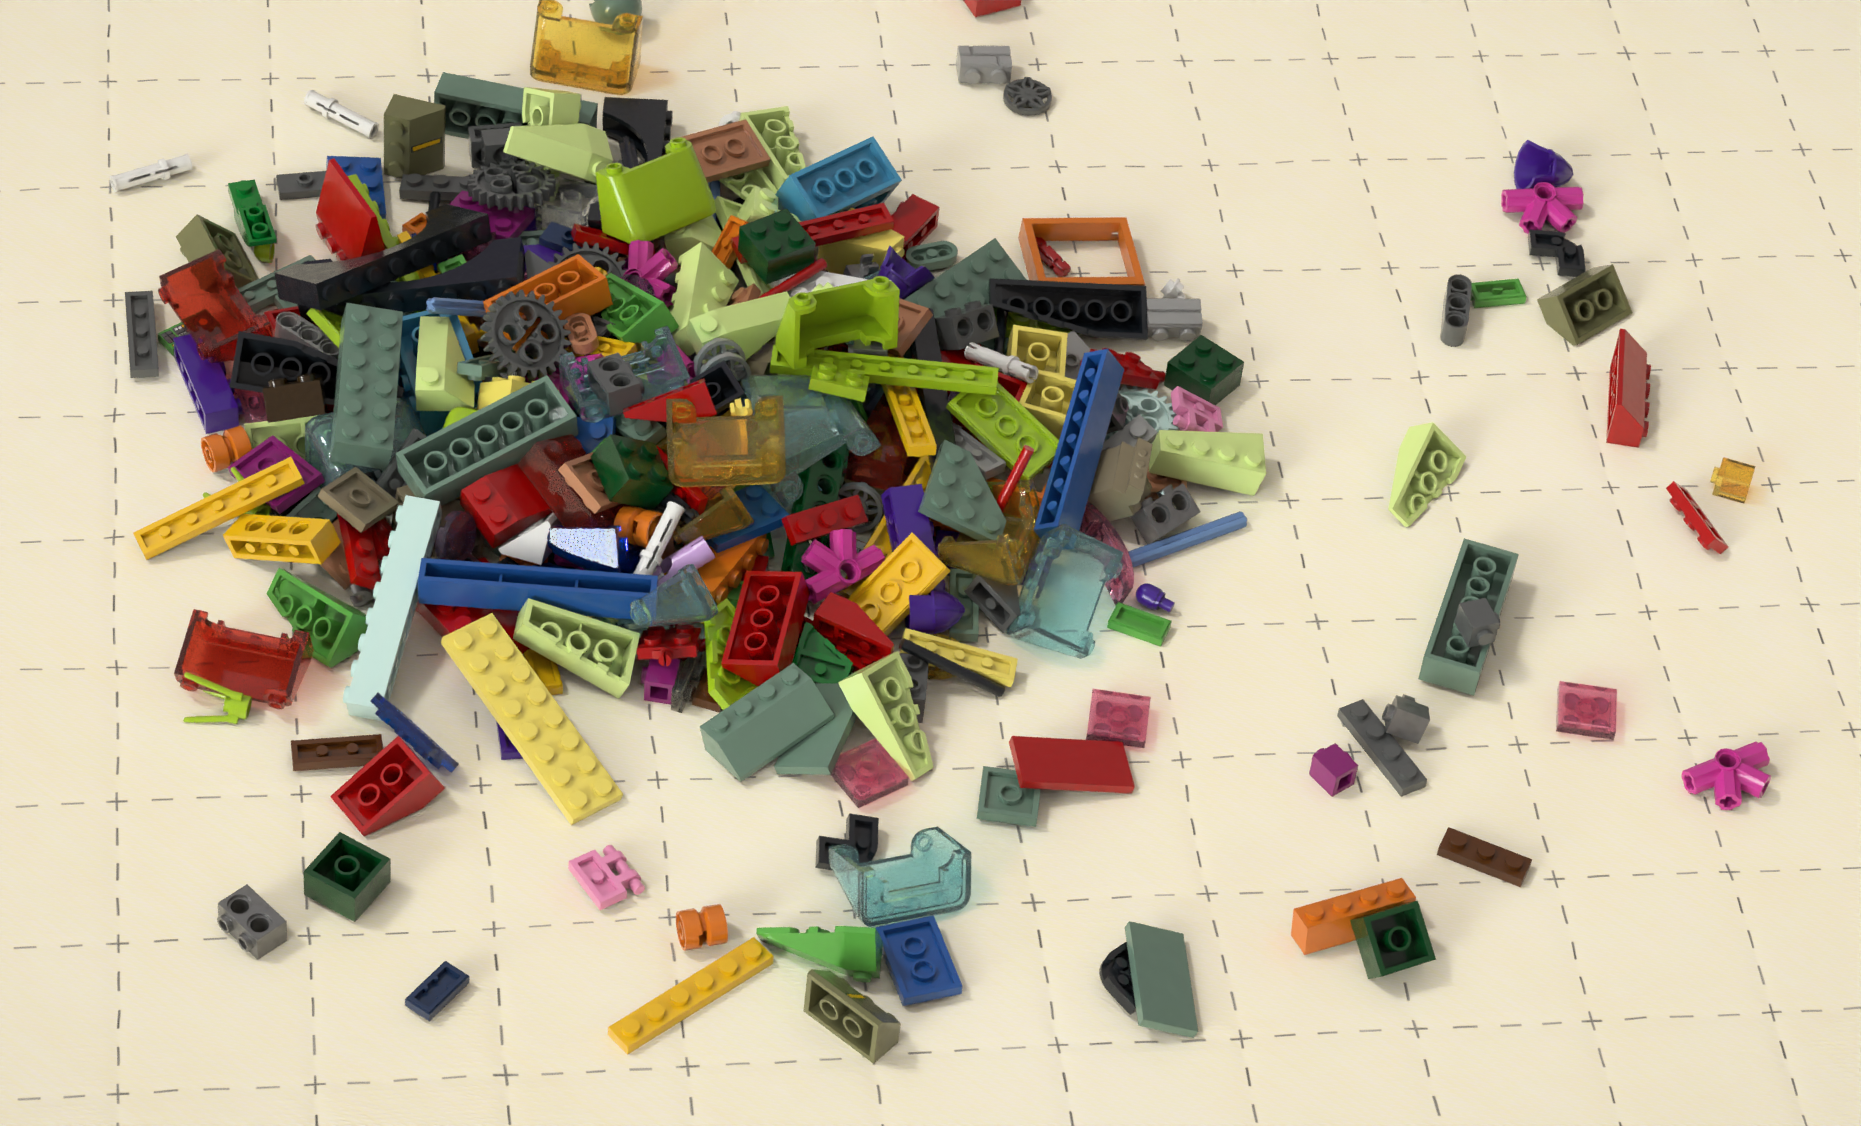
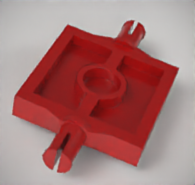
(1136, 372)
(669, 643)

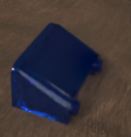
(595, 548)

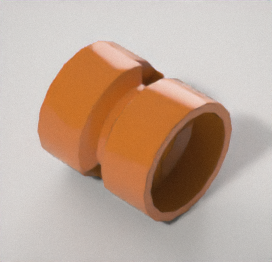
(222, 450)
(637, 524)
(701, 927)

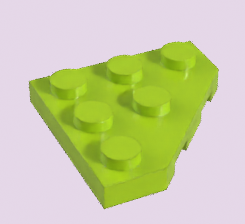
(722, 684)

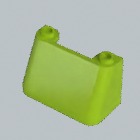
(654, 195)
(839, 315)

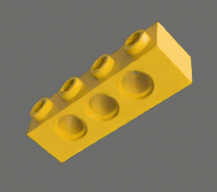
(282, 538)

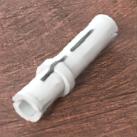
(332, 109)
(152, 172)
(1007, 364)
(663, 532)

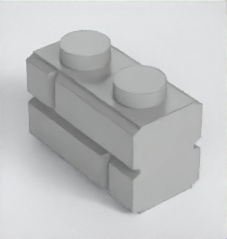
(983, 64)
(1174, 318)

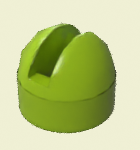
(265, 252)

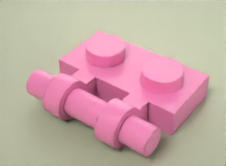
(1194, 412)
(600, 882)

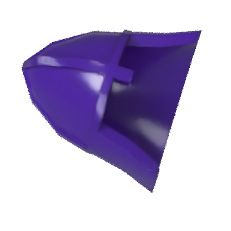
(1538, 165)
(903, 274)
(933, 612)

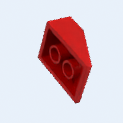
(503, 504)
(387, 788)

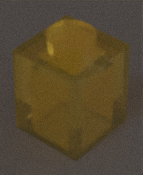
(1732, 480)

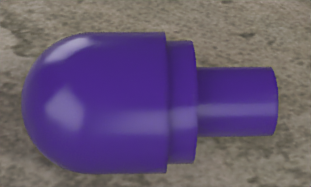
(1153, 598)

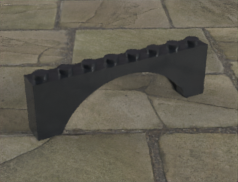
(641, 120)
(479, 279)
(322, 285)

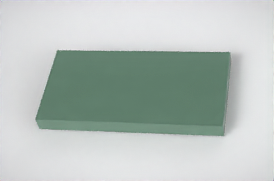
(822, 748)
(1161, 979)

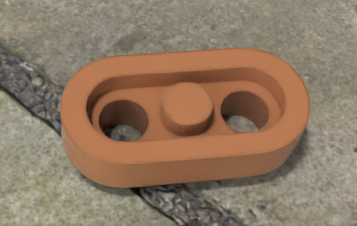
(583, 334)

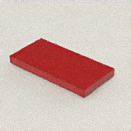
(1071, 764)

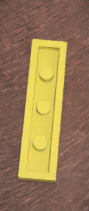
(989, 664)

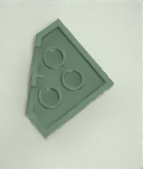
(961, 496)

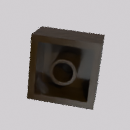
(294, 398)

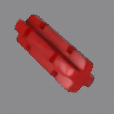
(1052, 258)

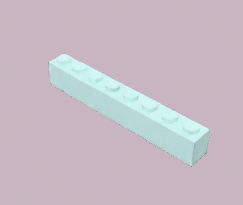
(393, 606)

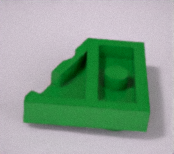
(820, 658)

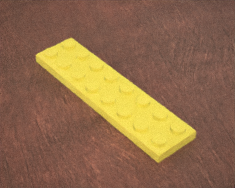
(531, 719)

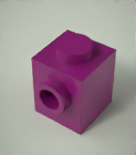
(659, 680)
(1333, 769)

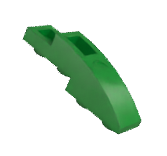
(251, 214)

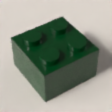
(776, 246)
(1204, 370)
(631, 471)
(347, 876)
(1393, 940)

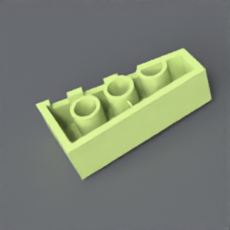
(777, 137)
(702, 287)
(1211, 458)
(580, 644)

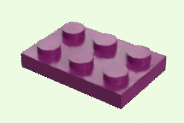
(503, 222)
(270, 453)

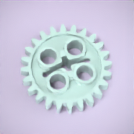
(1150, 407)

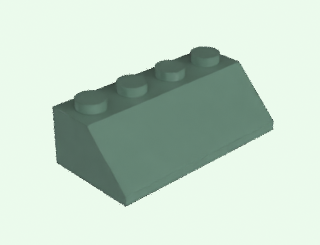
(766, 722)

